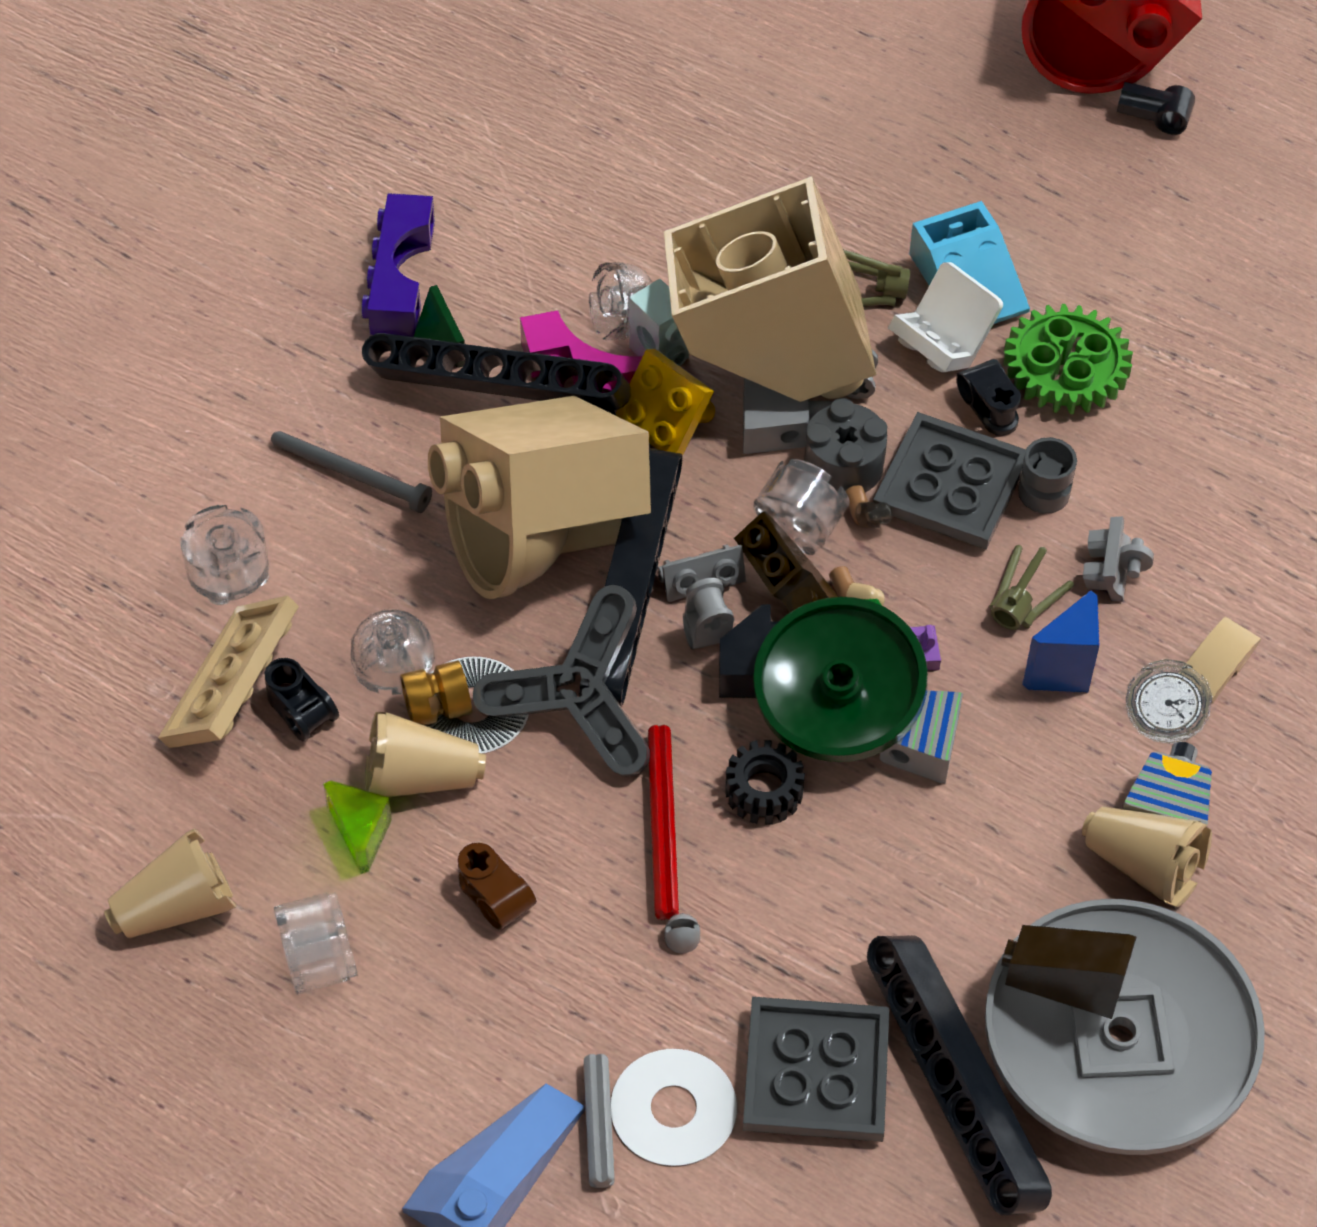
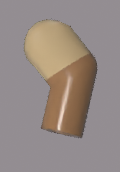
(846, 587)

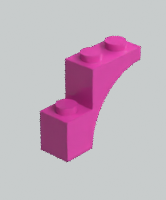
(550, 336)

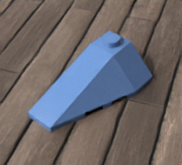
(498, 1166)

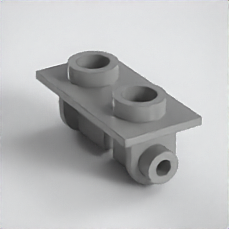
(723, 564)

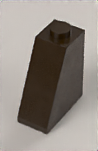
(1070, 966)

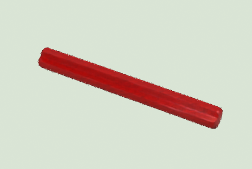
(663, 823)

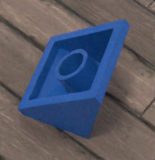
(1065, 650)

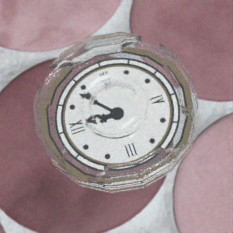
(1168, 701)

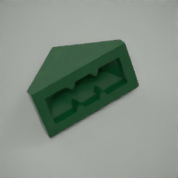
(437, 321)

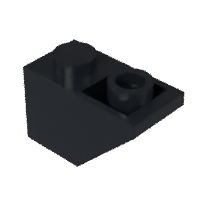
(739, 653)

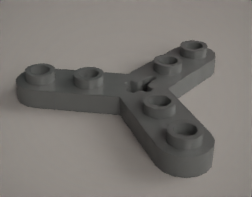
(593, 658)

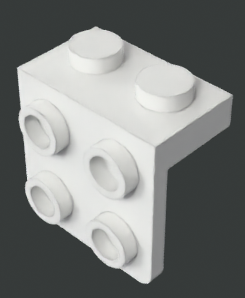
(949, 320)

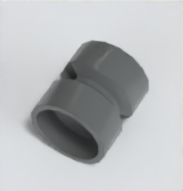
(1047, 475)

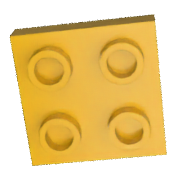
(667, 402)

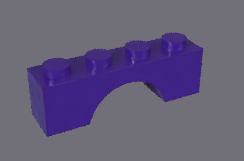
(405, 231)

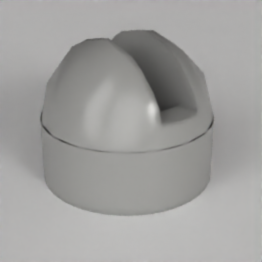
(685, 937)

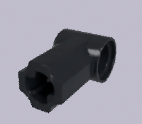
(1168, 108)

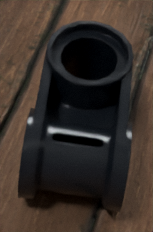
(990, 396)
(303, 703)

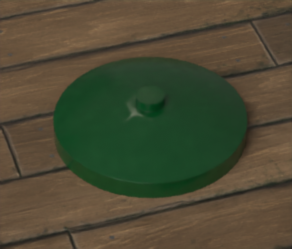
(841, 679)

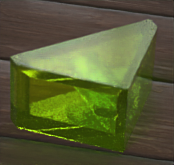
(360, 818)

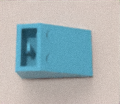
(976, 246)

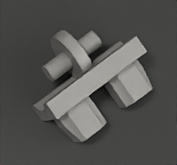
(1121, 559)

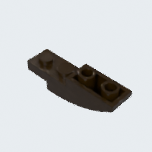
(782, 563)

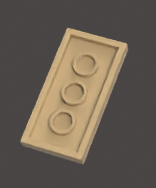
(229, 673)

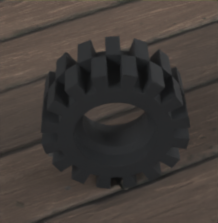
(770, 761)

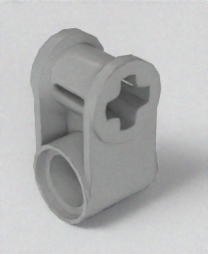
(706, 614)

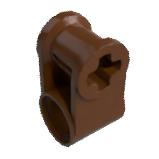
(493, 885)

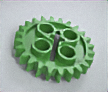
(1088, 375)

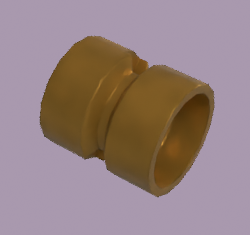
(451, 692)

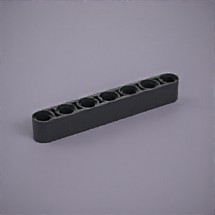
(480, 362)
(637, 560)
(959, 1075)

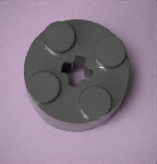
(847, 444)

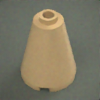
(418, 759)
(1151, 849)
(171, 890)

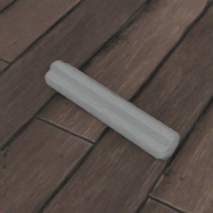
(598, 1121)

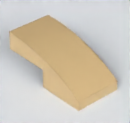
(1223, 654)

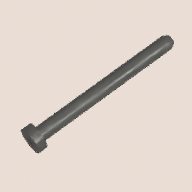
(418, 496)

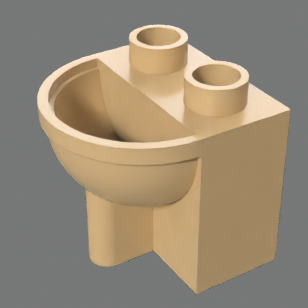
(536, 486)

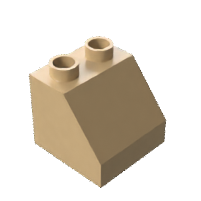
(771, 295)

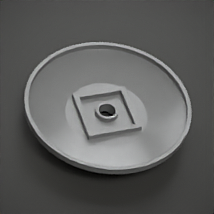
(1190, 1048)

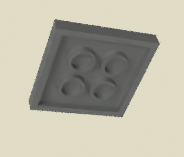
(951, 480)
(816, 1069)

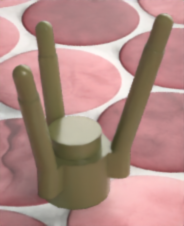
(891, 279)
(1013, 606)

